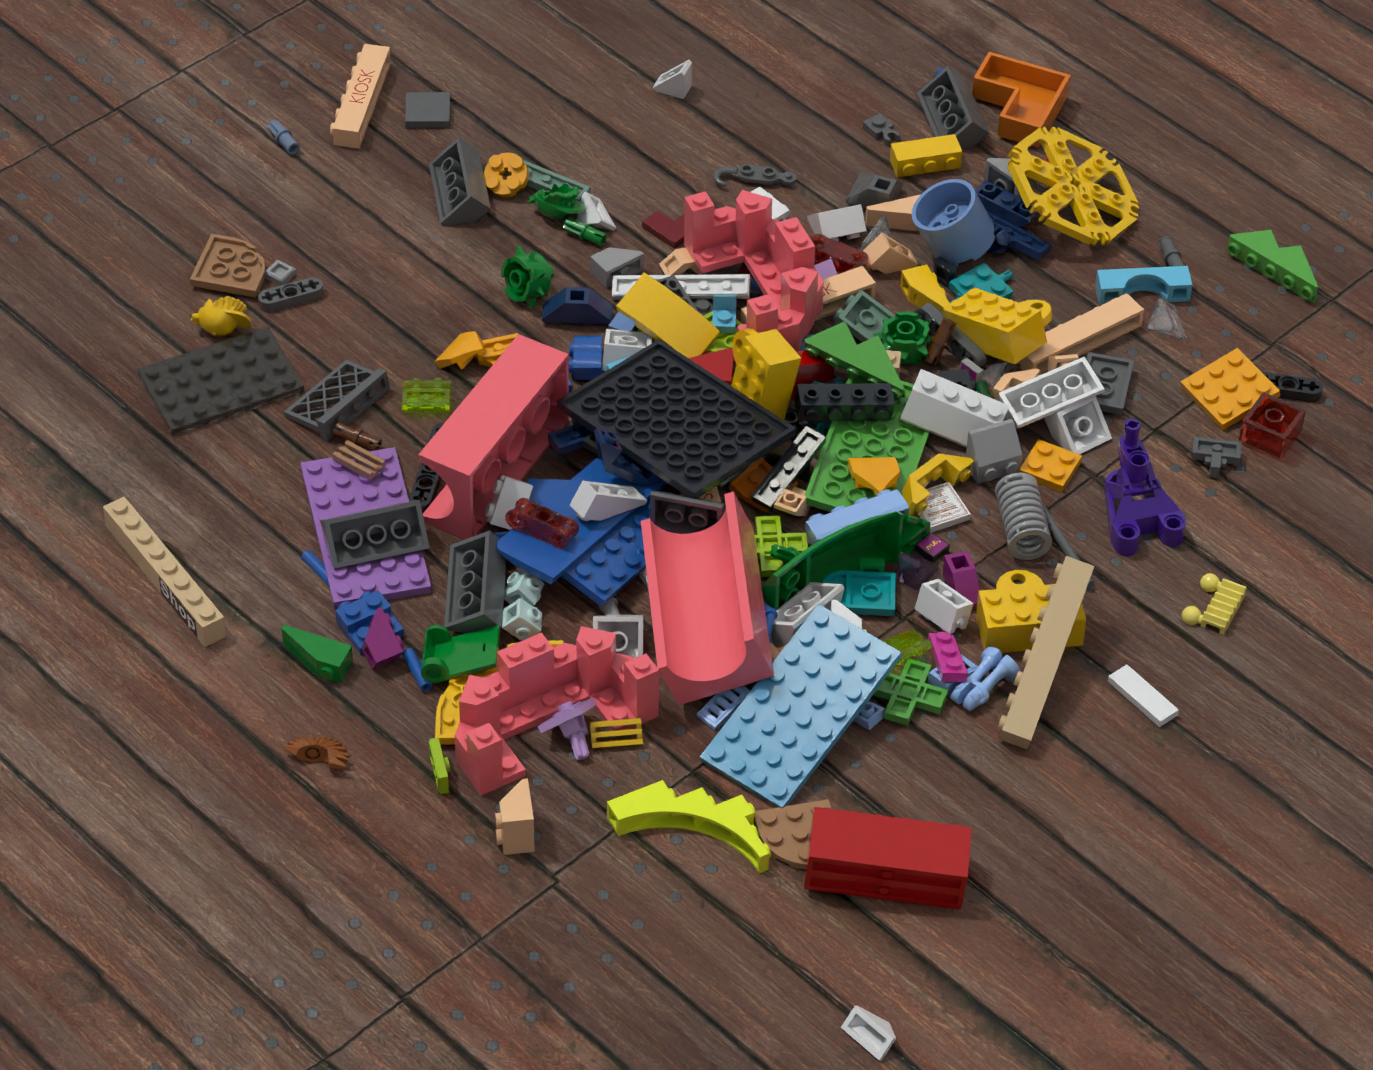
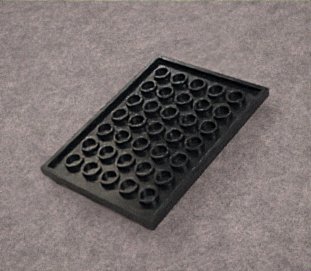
(677, 419)

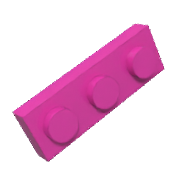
(947, 657)

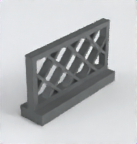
(347, 406)

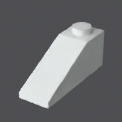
(604, 500)

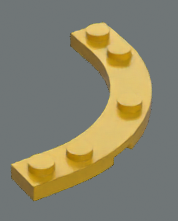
(448, 706)

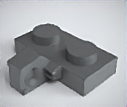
(1216, 453)

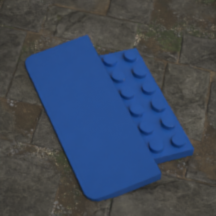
(601, 555)

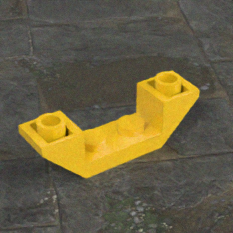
(948, 467)

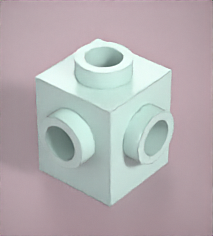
(523, 586)
(522, 619)

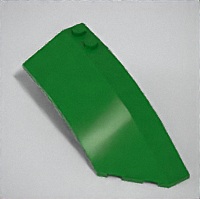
(874, 537)

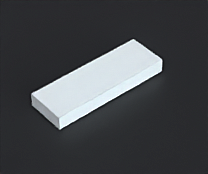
(1143, 695)

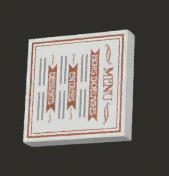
(944, 508)

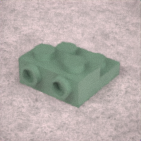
(862, 316)

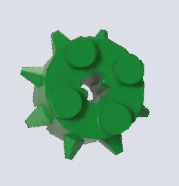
(527, 276)
(906, 334)

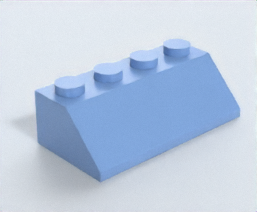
(863, 508)

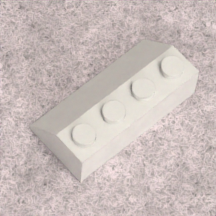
(1051, 392)
(949, 408)

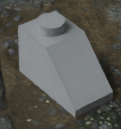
(616, 262)

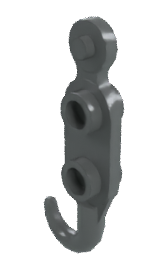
(755, 174)

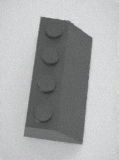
(953, 108)
(459, 184)
(375, 533)
(475, 584)

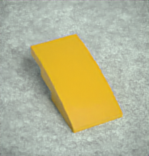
(667, 317)

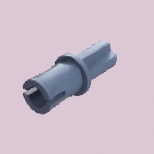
(283, 137)

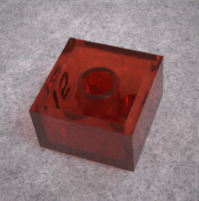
(1272, 425)

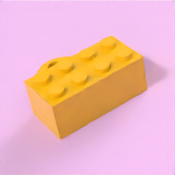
(1000, 324)
(765, 368)
(1011, 612)

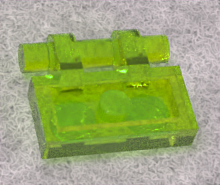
(426, 395)
(909, 644)

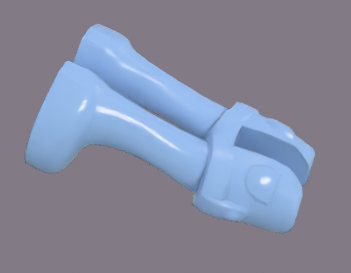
(977, 693)

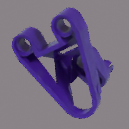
(1142, 516)

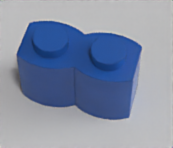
(587, 357)

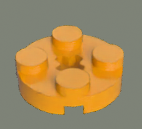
(497, 166)

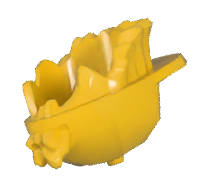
(222, 316)

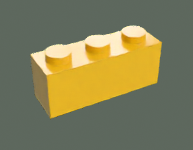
(925, 155)

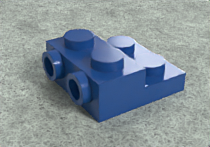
(356, 617)

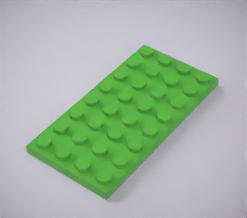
(831, 479)

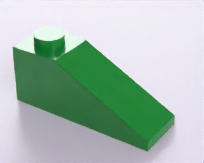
(320, 654)

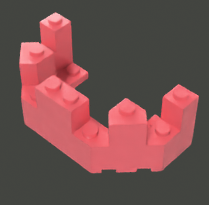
(774, 252)
(531, 686)

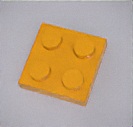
(1051, 465)

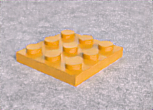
(1228, 388)

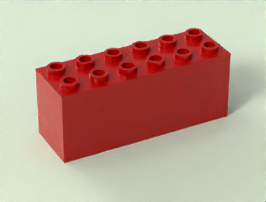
(888, 857)

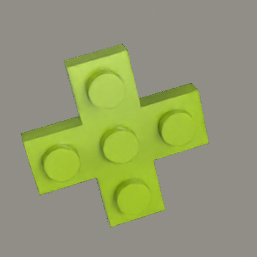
(770, 533)

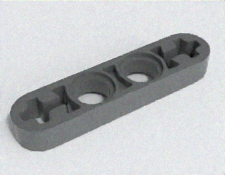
(958, 341)

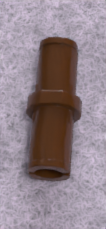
(940, 341)
(357, 436)

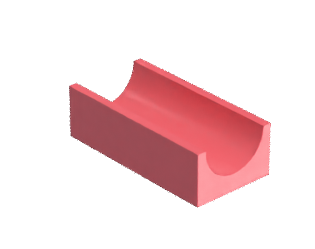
(496, 433)
(707, 606)

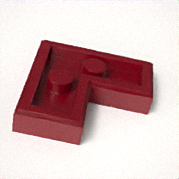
(665, 228)

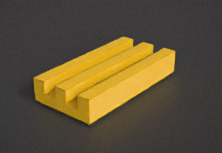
(594, 734)

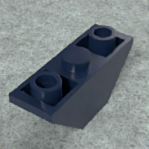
(1005, 204)
(577, 306)

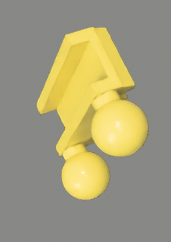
(1221, 608)

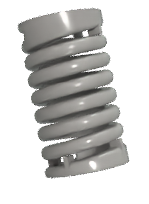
(1023, 516)

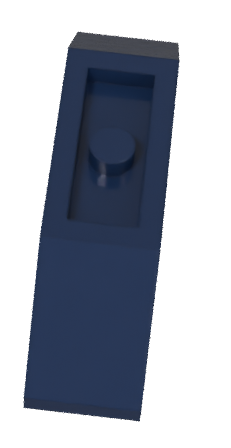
(617, 464)

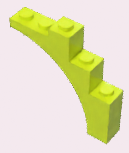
(695, 811)

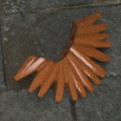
(319, 750)

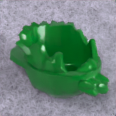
(558, 201)

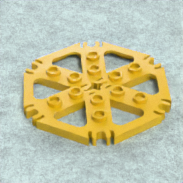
(1072, 186)

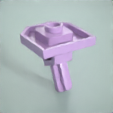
(572, 724)

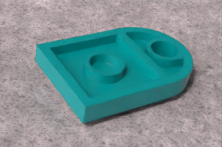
(866, 591)

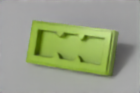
(440, 766)

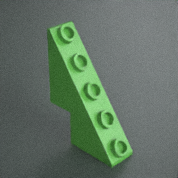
(1284, 265)
(863, 360)

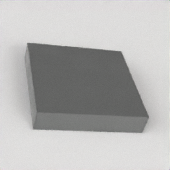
(427, 110)

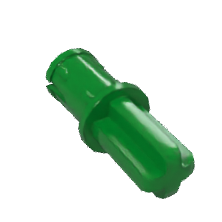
(585, 231)
(783, 554)

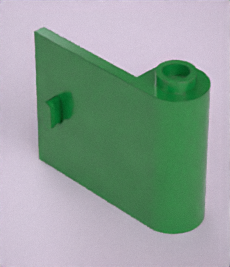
(458, 655)

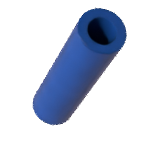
(315, 564)
(415, 667)

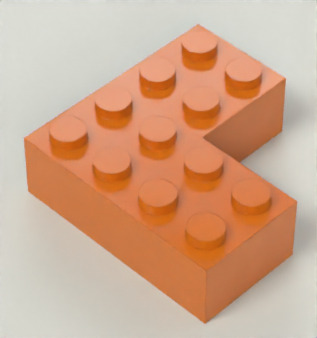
(1025, 90)

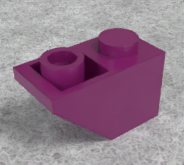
(961, 575)
(380, 642)

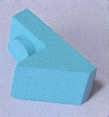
(724, 313)

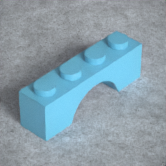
(1169, 282)

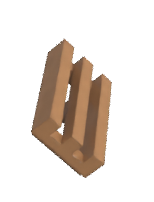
(361, 458)

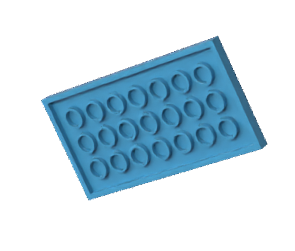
(803, 709)

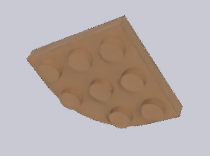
(229, 267)
(788, 831)

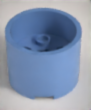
(953, 221)

